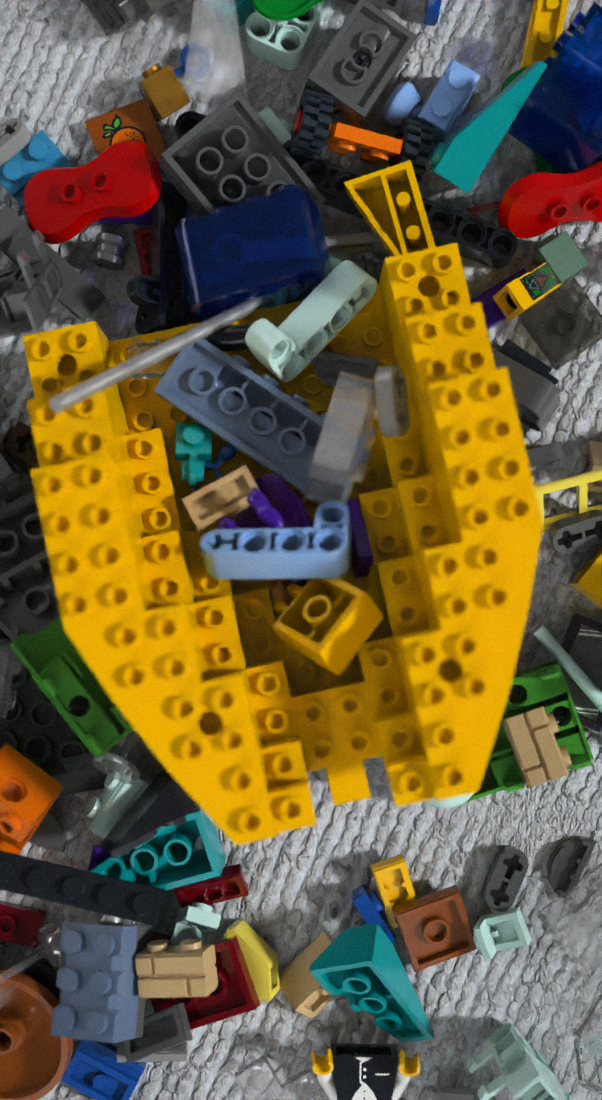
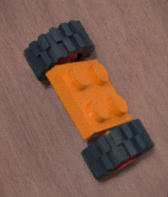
(314, 131)

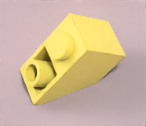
(259, 957)

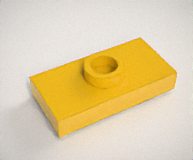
(393, 885)

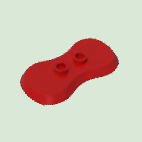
(115, 184)
(550, 200)

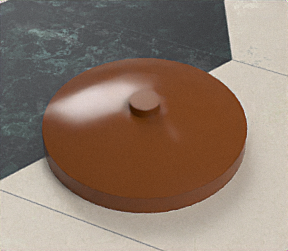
(28, 1053)

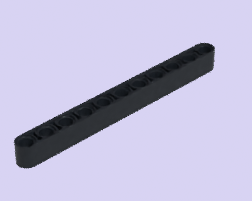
(455, 221)

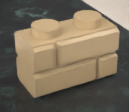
(536, 746)
(176, 969)

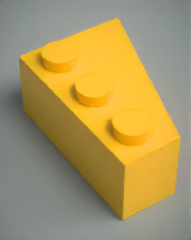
(393, 208)

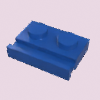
(99, 1075)

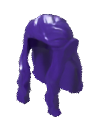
(271, 508)

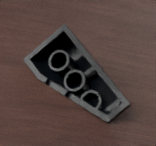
(159, 805)

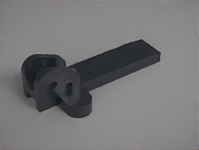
(163, 297)

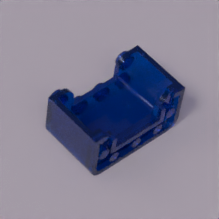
(565, 106)
(252, 250)

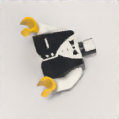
(364, 1071)

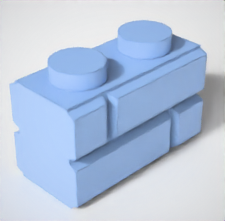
(449, 100)

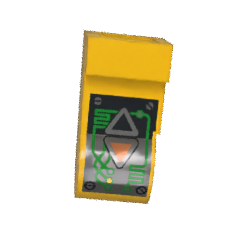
(526, 291)

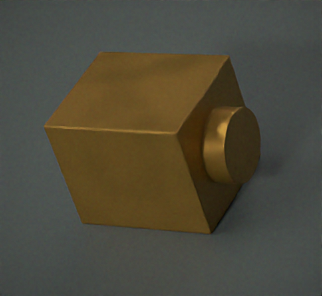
(163, 91)

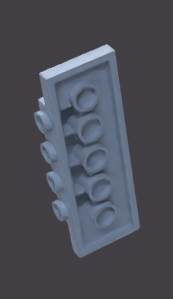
(245, 410)

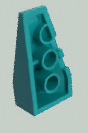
(474, 143)
(172, 857)
(371, 975)

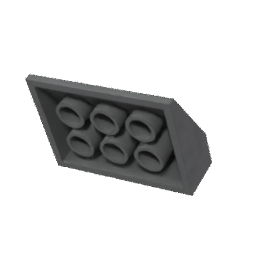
(231, 159)

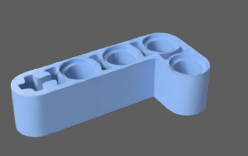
(283, 551)

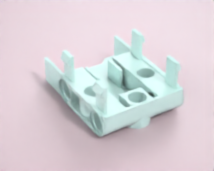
(521, 1068)

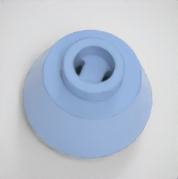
(401, 104)

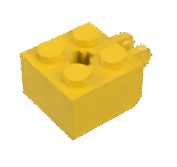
(327, 621)

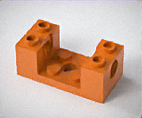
(24, 798)

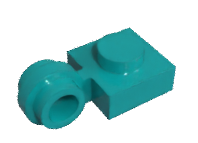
(193, 448)

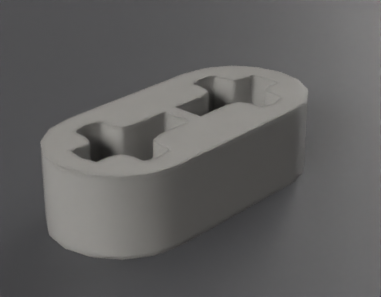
(13, 138)
(392, 400)

